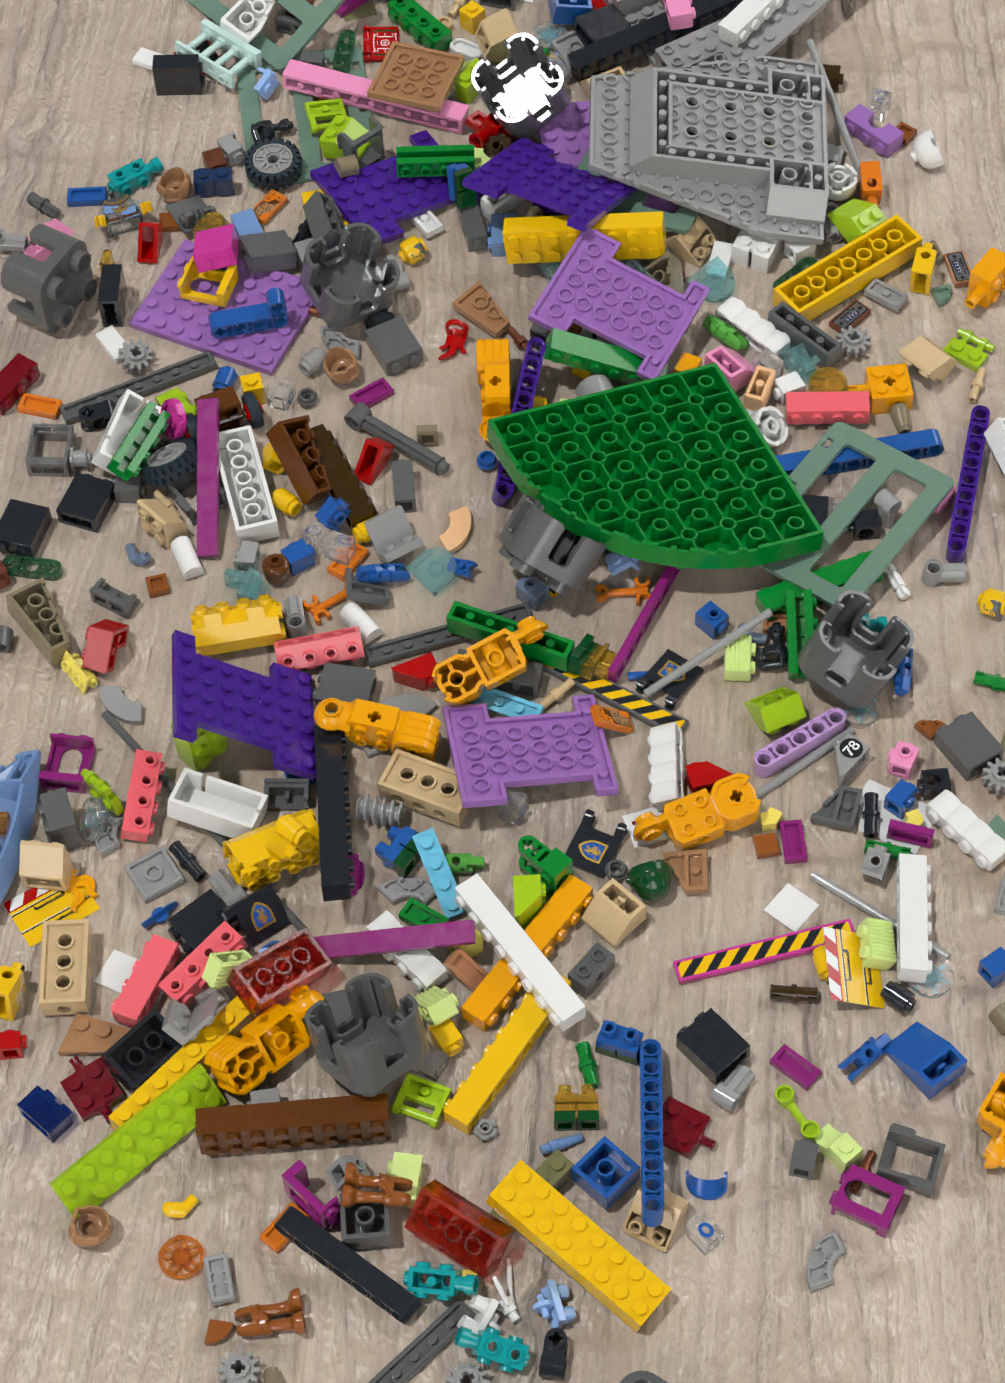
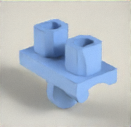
(550, 1304)

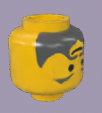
(412, 250)
(992, 603)

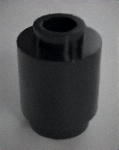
(378, 318)
(898, 997)

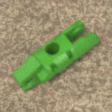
(725, 333)
(466, 861)

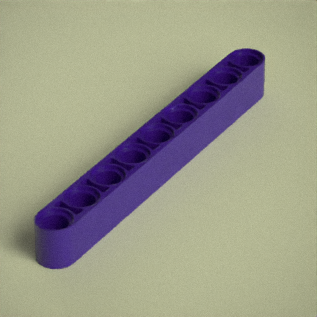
(524, 394)
(967, 485)

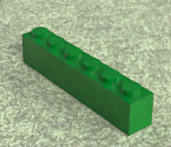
(593, 356)
(836, 574)
(480, 624)

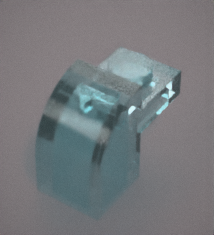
(798, 360)
(248, 584)

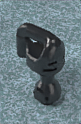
(268, 129)
(773, 651)

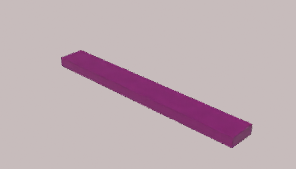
(208, 478)
(642, 623)
(398, 939)

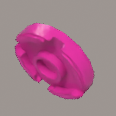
(177, 419)

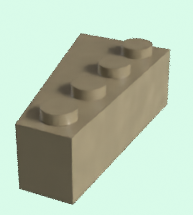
(668, 271)
(39, 620)

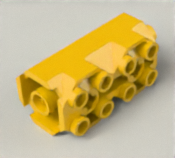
(237, 626)
(262, 853)

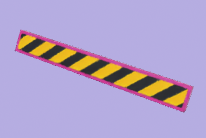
(754, 953)

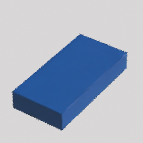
(86, 196)

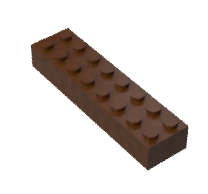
(293, 1124)

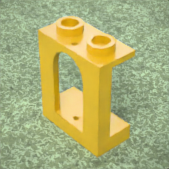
(227, 278)

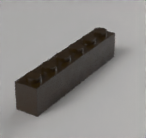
(342, 481)

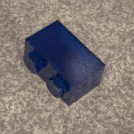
(45, 1113)

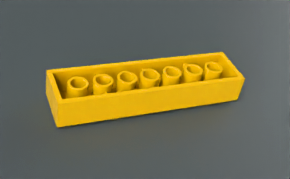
(550, 239)
(849, 268)
(578, 1245)

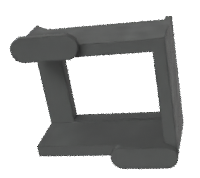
(371, 155)
(176, 487)
(906, 1137)

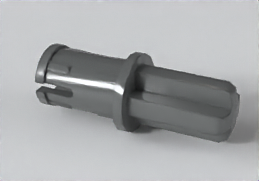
(43, 205)

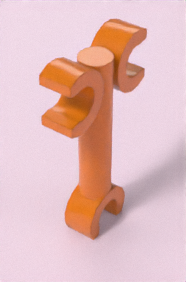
(639, 591)
(319, 610)

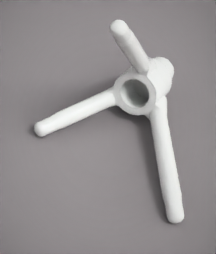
(507, 1304)

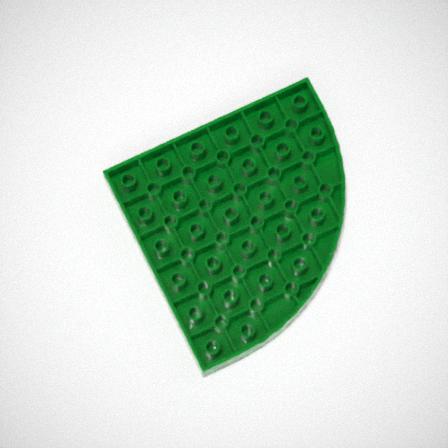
(660, 473)

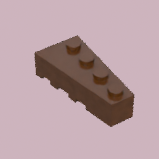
(300, 458)

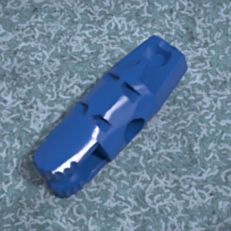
(382, 573)
(903, 676)
(872, 1049)

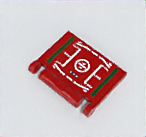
(377, 42)

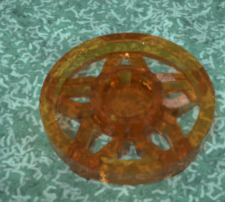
(181, 1257)

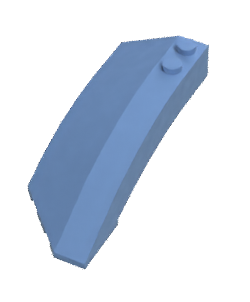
(19, 798)

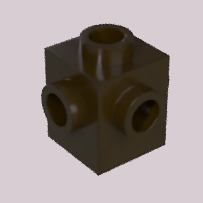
(497, 144)

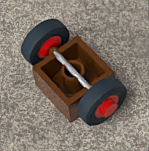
(230, 411)

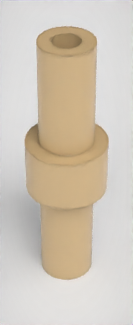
(457, 4)
(977, 384)
(167, 502)
(557, 693)

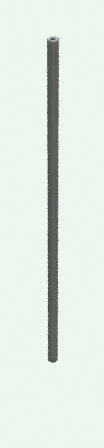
(169, 784)

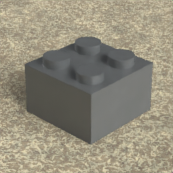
(59, 819)
(366, 1225)

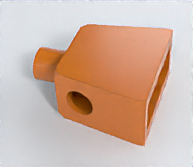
(870, 189)

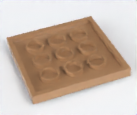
(416, 76)

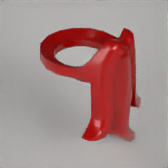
(455, 339)

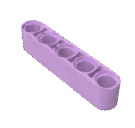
(795, 751)

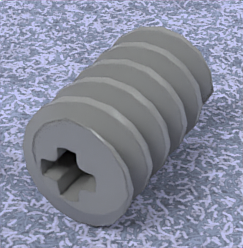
(379, 811)

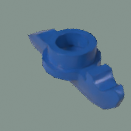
(160, 914)

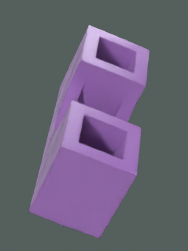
(882, 140)

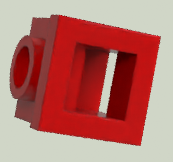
(12, 1044)

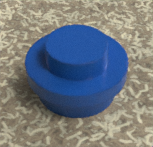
(486, 460)

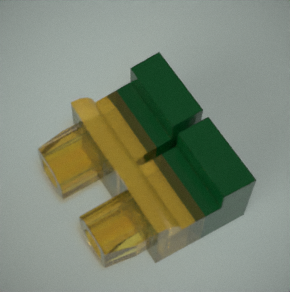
(591, 659)
(567, 1104)

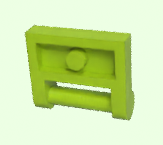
(322, 111)
(423, 1093)

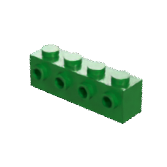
(420, 24)

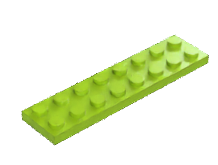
(137, 1141)

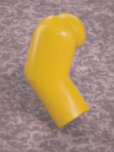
(179, 1209)

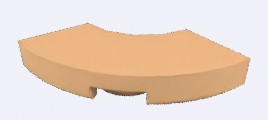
(458, 530)

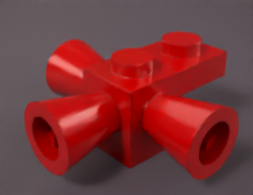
(484, 128)

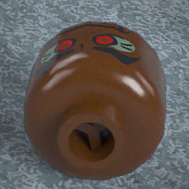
(276, 569)

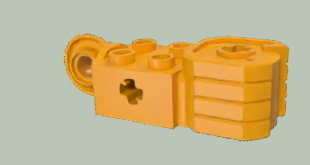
(494, 377)
(487, 663)
(381, 726)
(702, 814)
(265, 1045)
(992, 1120)

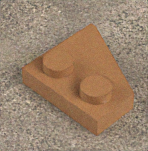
(690, 869)

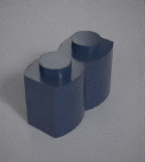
(214, 182)

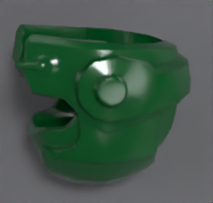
(650, 880)

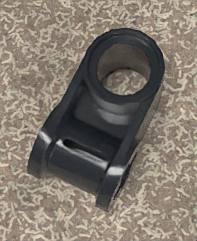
(98, 414)
(554, 1358)

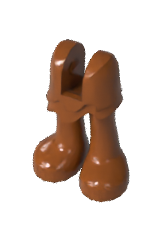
(385, 1183)
(259, 1315)

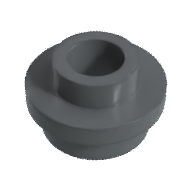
(307, 393)
(616, 864)

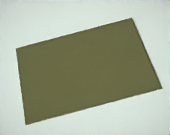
(365, 10)

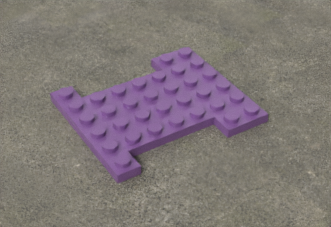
(617, 303)
(526, 751)

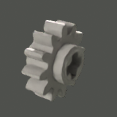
(854, 341)
(128, 354)
(994, 776)
(231, 1365)
(467, 1373)

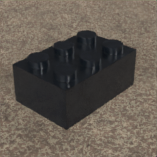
(140, 1052)

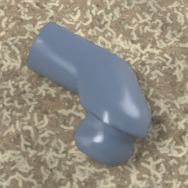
(137, 558)
(758, 638)

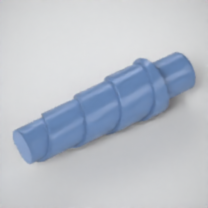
(560, 1143)

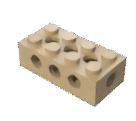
(422, 787)
(65, 967)

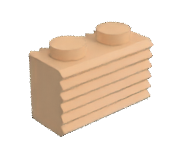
(759, 388)

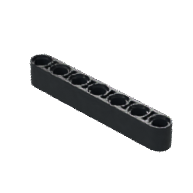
(348, 1265)

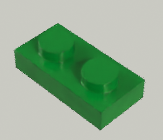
(416, 914)

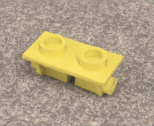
(73, 667)

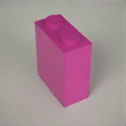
(216, 248)

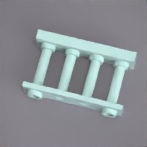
(221, 39)

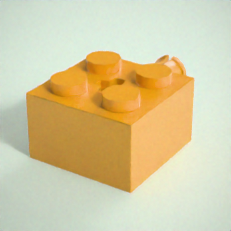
(986, 280)
(886, 387)

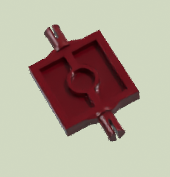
(91, 1089)
(684, 1127)

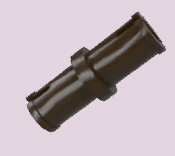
(793, 993)

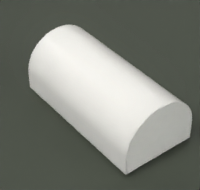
(186, 557)
(354, 616)

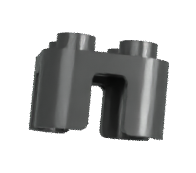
(523, 88)
(349, 279)
(50, 286)
(542, 546)
(849, 656)
(374, 1041)

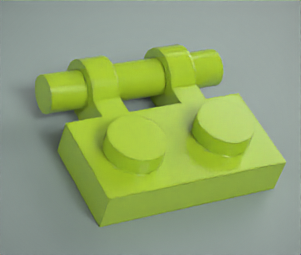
(967, 354)
(102, 789)

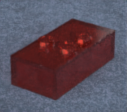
(278, 971)
(459, 1228)

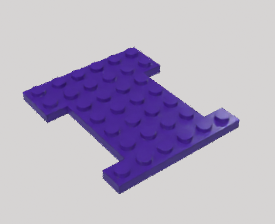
(534, 174)
(383, 198)
(244, 706)

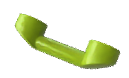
(786, 1099)

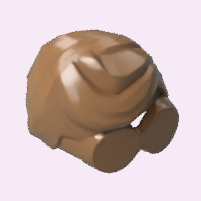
(174, 185)
(341, 365)
(91, 1227)

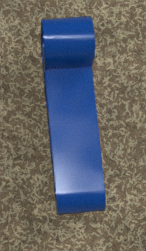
(251, 318)

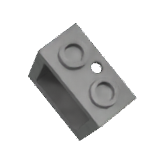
(49, 465)

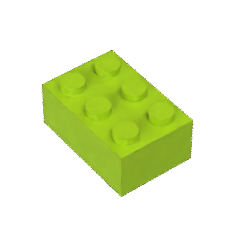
(202, 751)

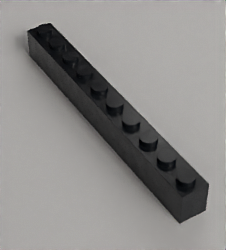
(642, 38)
(332, 815)

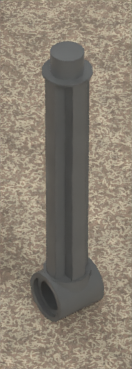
(361, 418)

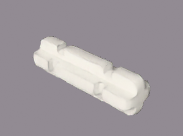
(896, 582)

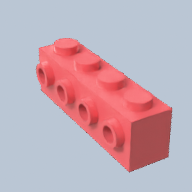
(827, 407)
(320, 648)
(141, 796)
(186, 979)
(142, 987)

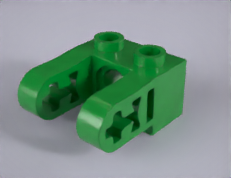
(550, 864)

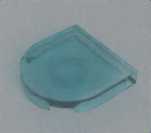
(717, 278)
(434, 569)

